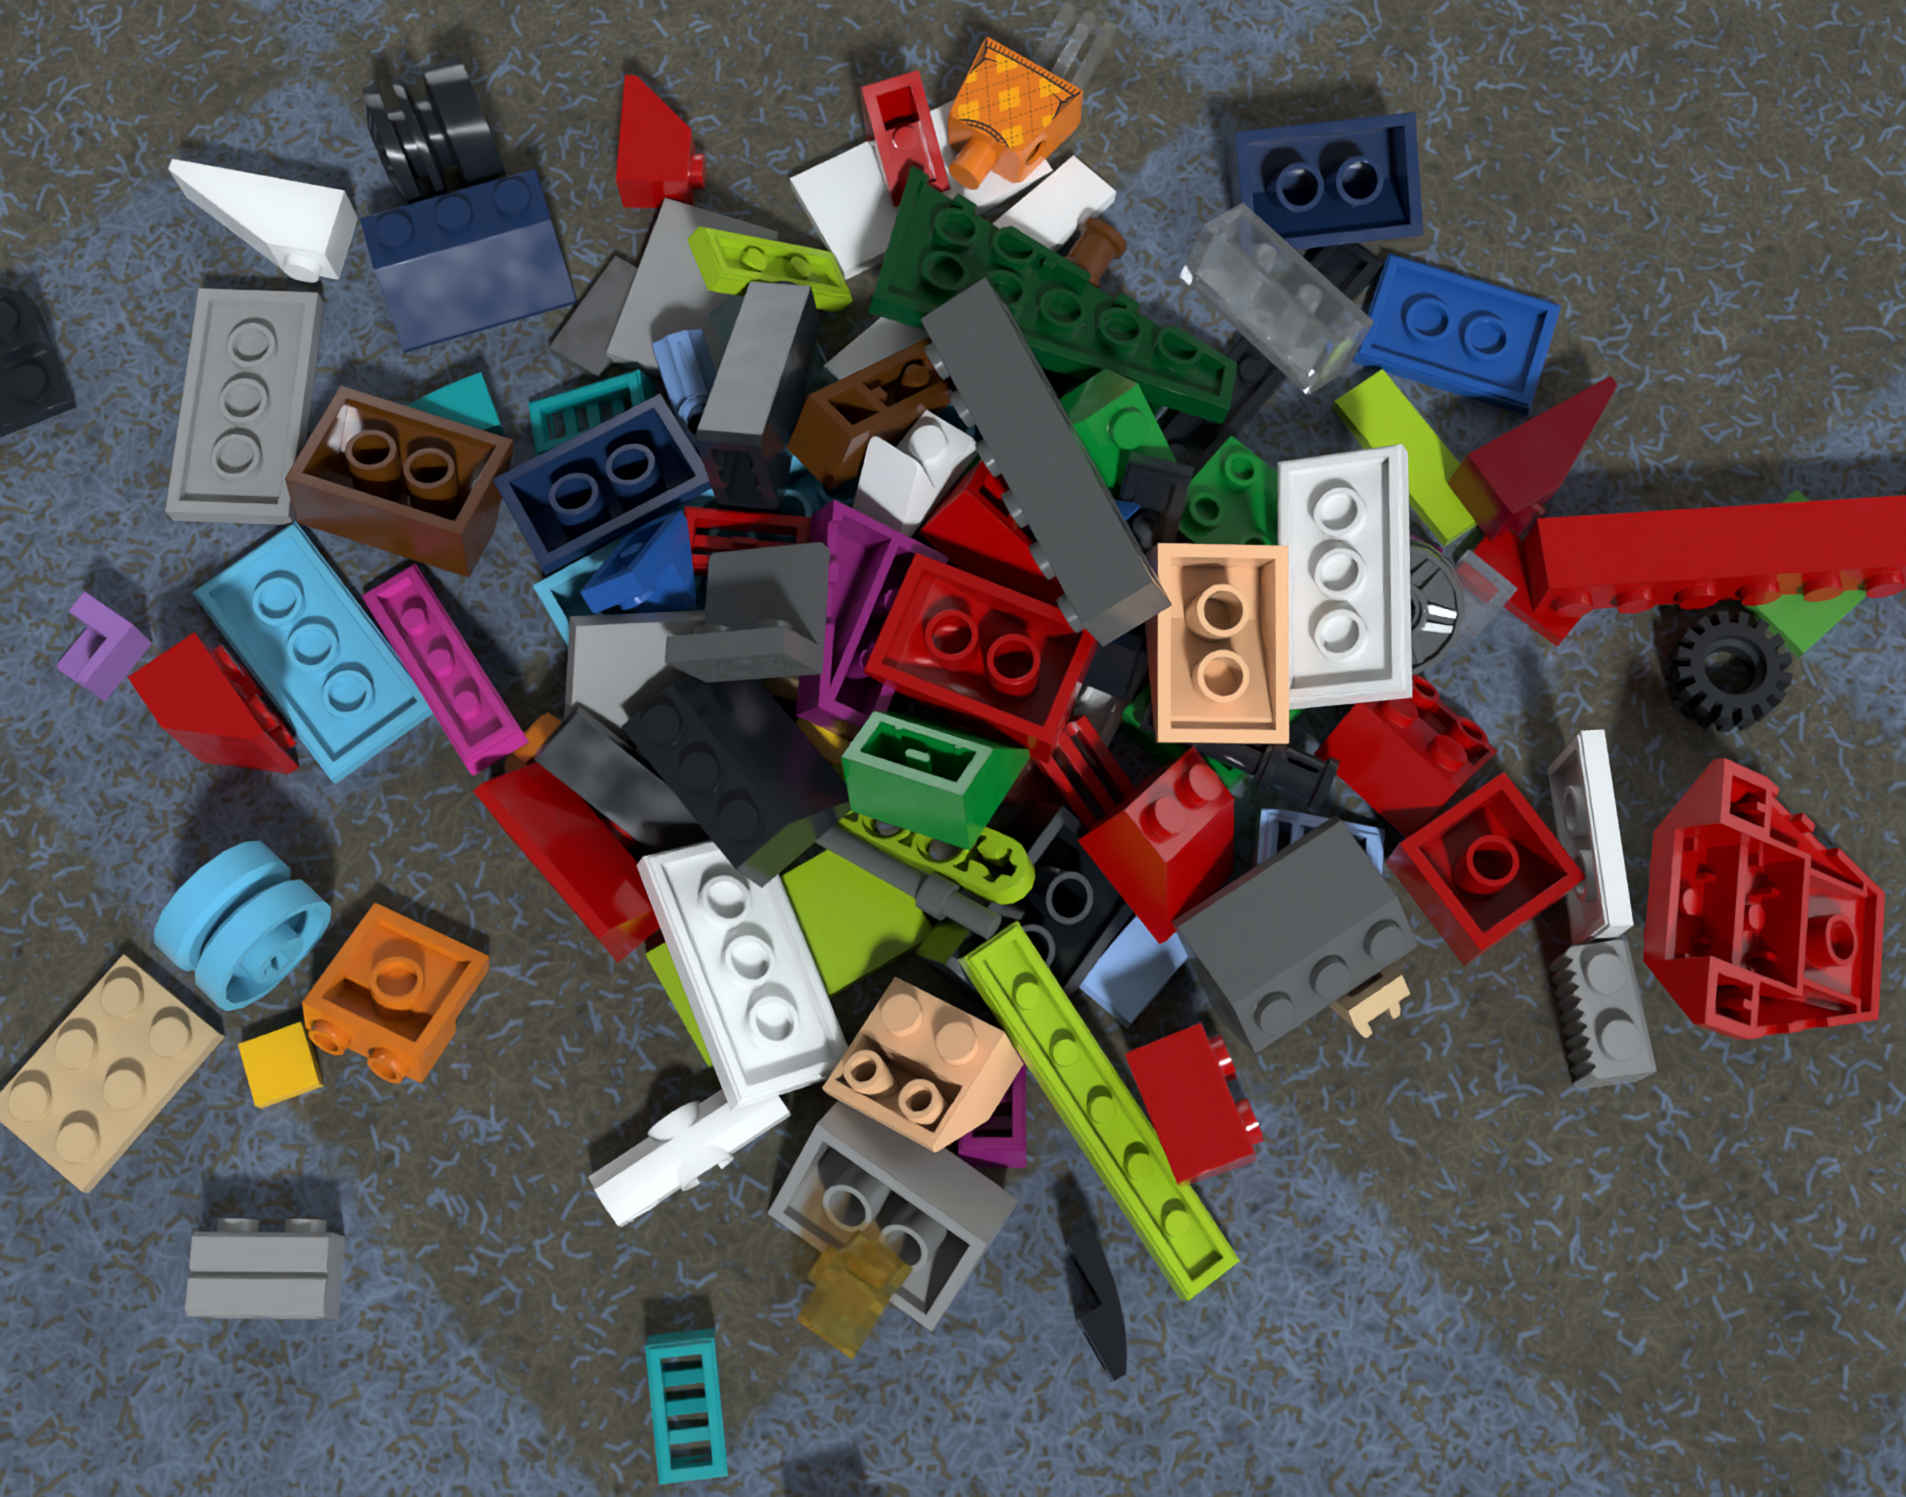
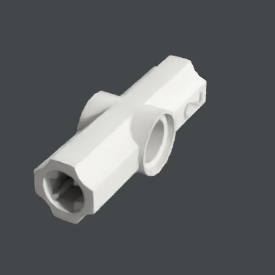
(680, 1151)

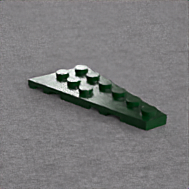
(1068, 323)

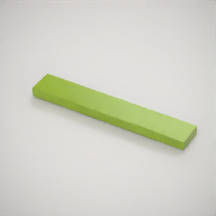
(1098, 1110)

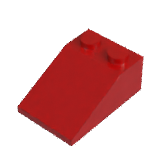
(982, 655)

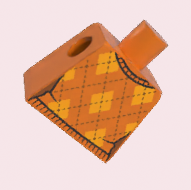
(1008, 117)

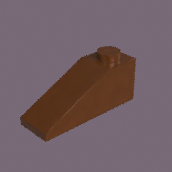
(873, 401)

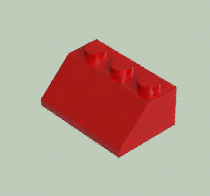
(575, 853)

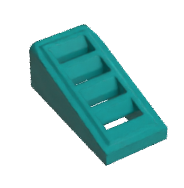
(614, 390)
(675, 1345)

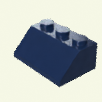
(1330, 179)
(468, 260)
(603, 483)

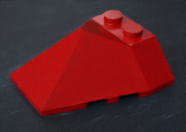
(1756, 916)

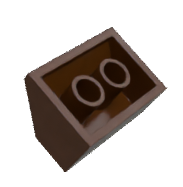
(400, 481)

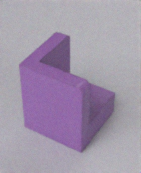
(103, 650)

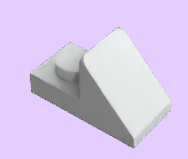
(909, 481)

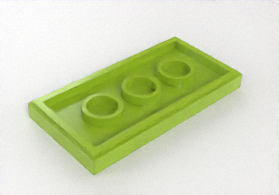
(848, 922)

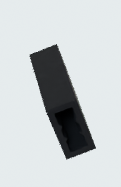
(759, 397)

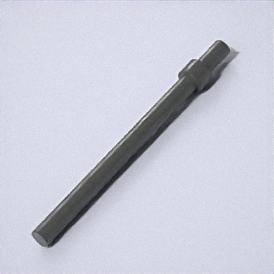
(932, 892)

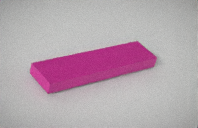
(445, 670)

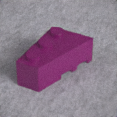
(863, 581)

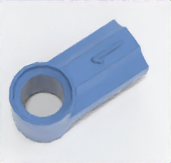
(686, 374)

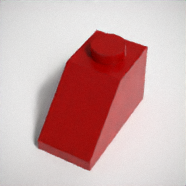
(655, 151)

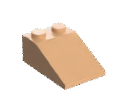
(1221, 645)

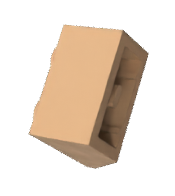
(925, 1067)

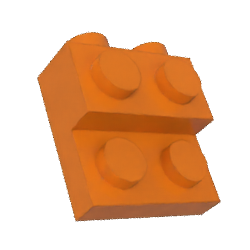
(393, 995)

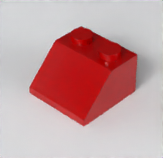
(1167, 842)

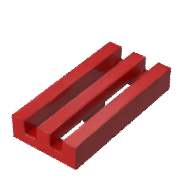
(739, 521)
(1103, 758)

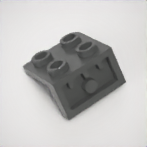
(759, 616)

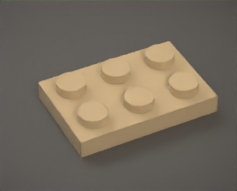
(106, 1073)

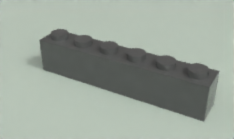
(1044, 464)

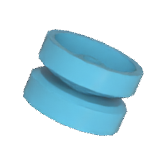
(241, 924)

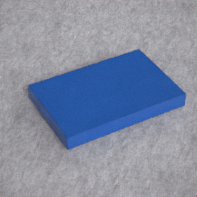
(1458, 334)

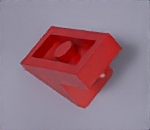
(902, 132)

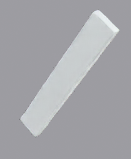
(1045, 214)

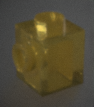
(852, 1292)

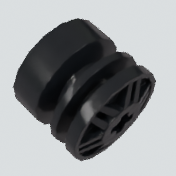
(433, 131)

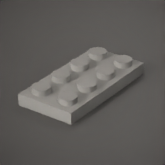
(244, 405)

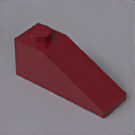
(1520, 471)

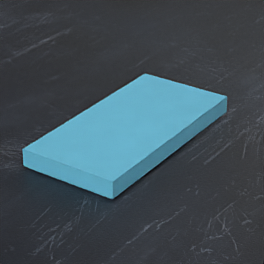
(314, 651)

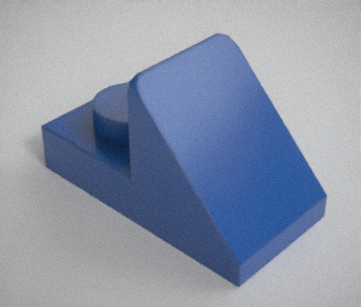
(647, 570)

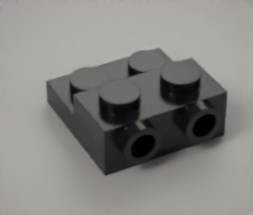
(30, 370)

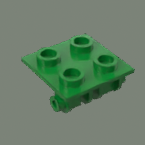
(1232, 500)

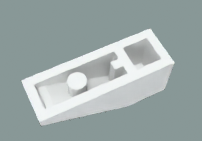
(287, 221)

